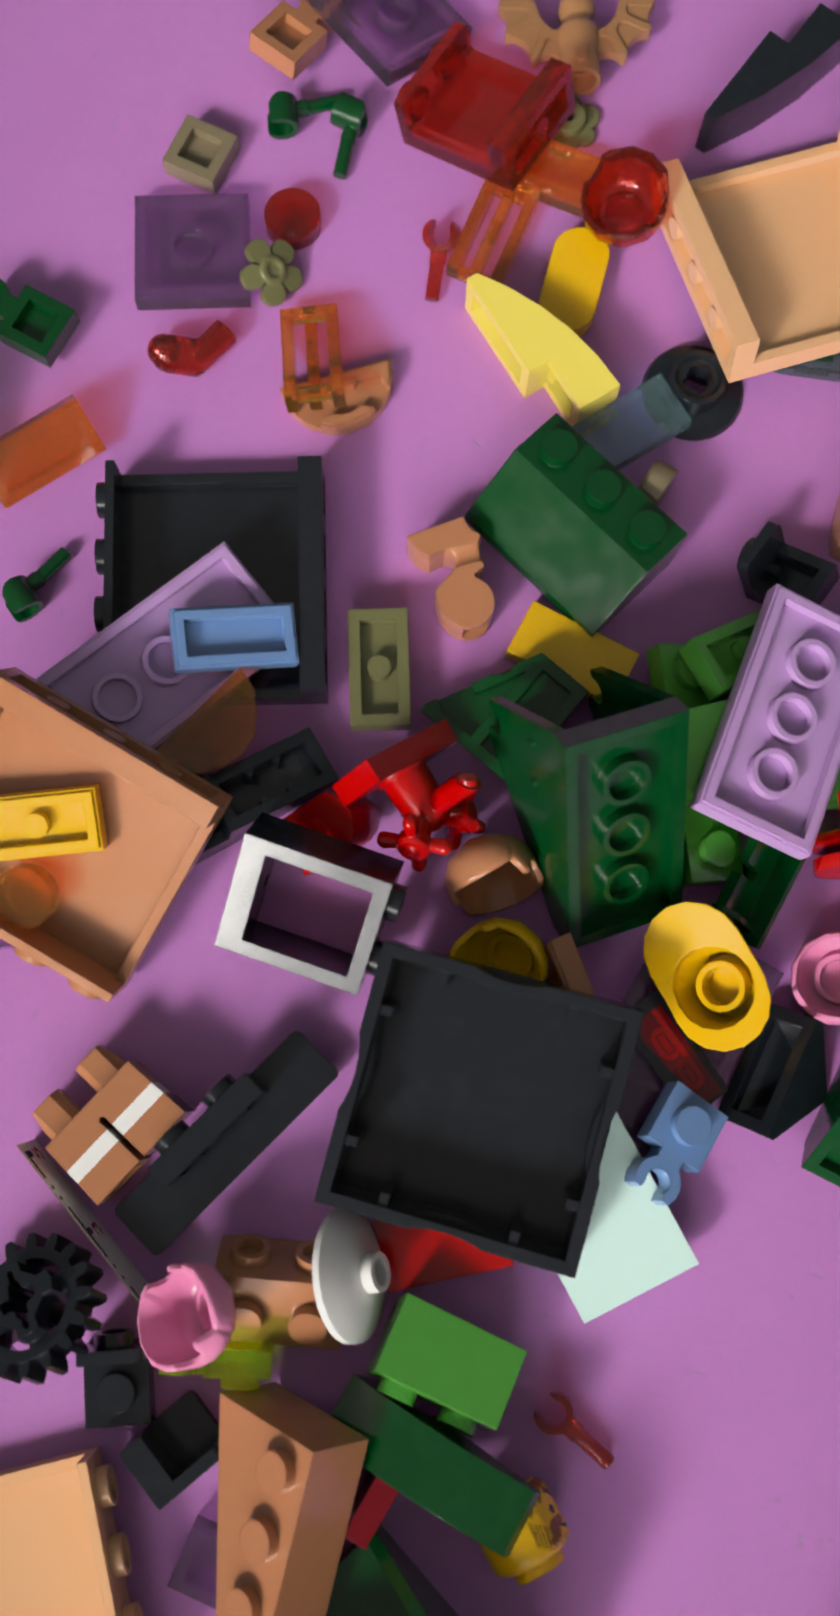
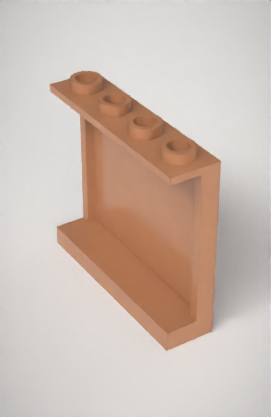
(154, 827)

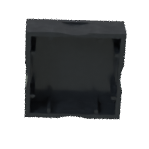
(480, 1106)

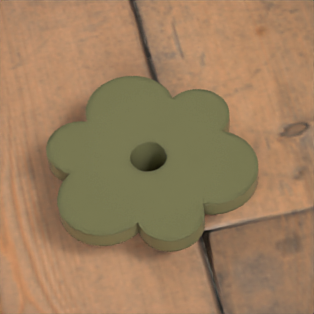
(579, 126)

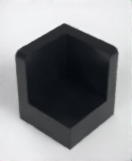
(173, 1449)

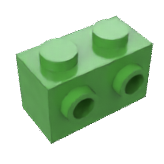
(445, 1364)

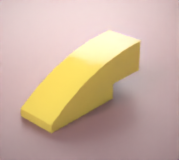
(540, 350)

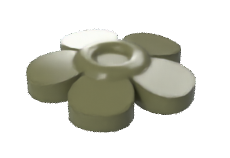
(270, 270)

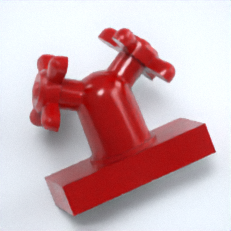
(417, 795)

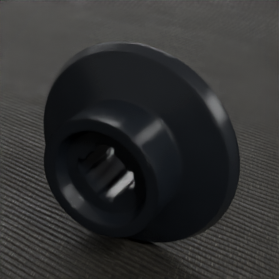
(715, 407)

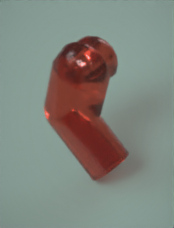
(190, 355)

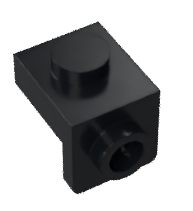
(771, 561)

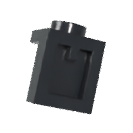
(117, 1381)

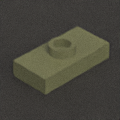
(379, 669)

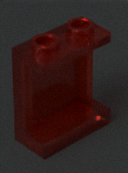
(483, 109)

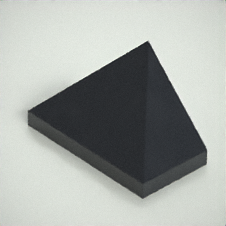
(778, 1075)

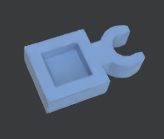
(680, 1136)

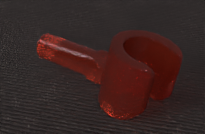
(437, 257)
(574, 1432)

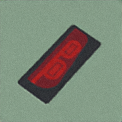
(673, 1053)

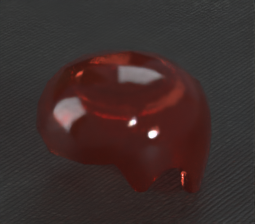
(626, 197)

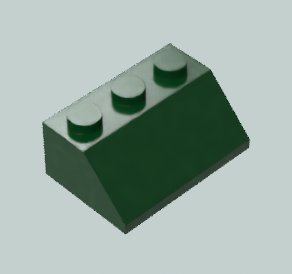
(575, 525)

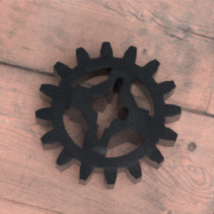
(45, 1306)

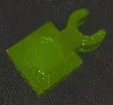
(238, 1366)

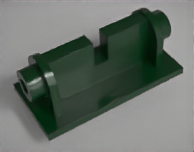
(758, 895)

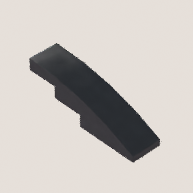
(773, 79)
(269, 783)

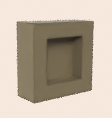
(201, 154)

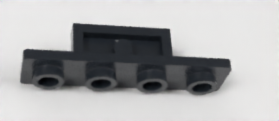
(233, 1131)

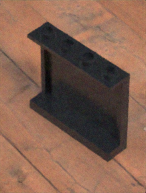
(266, 518)

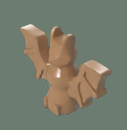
(578, 37)

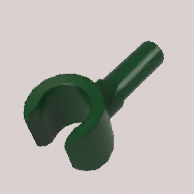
(286, 110)
(350, 116)
(21, 592)

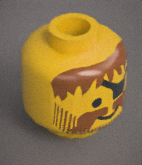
(538, 1544)

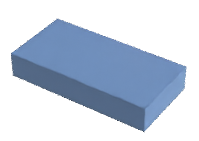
(233, 638)

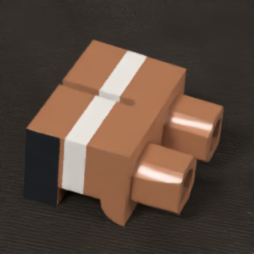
(115, 1129)

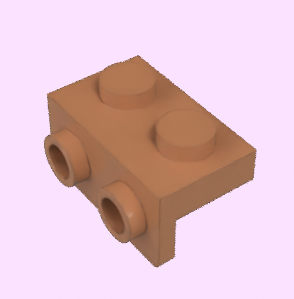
(273, 1291)

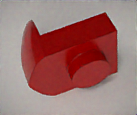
(329, 816)

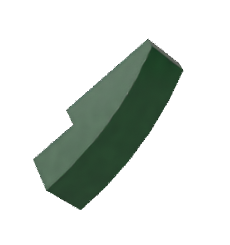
(437, 1467)

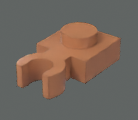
(290, 37)

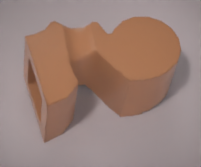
(462, 600)

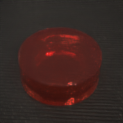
(293, 217)

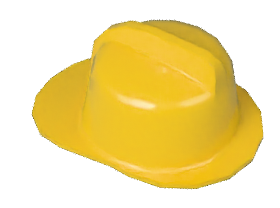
(707, 976)

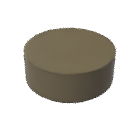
(658, 481)

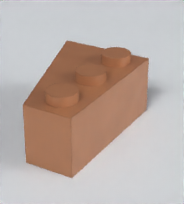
(281, 1502)

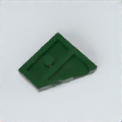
(532, 684)

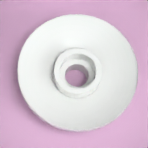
(349, 1276)

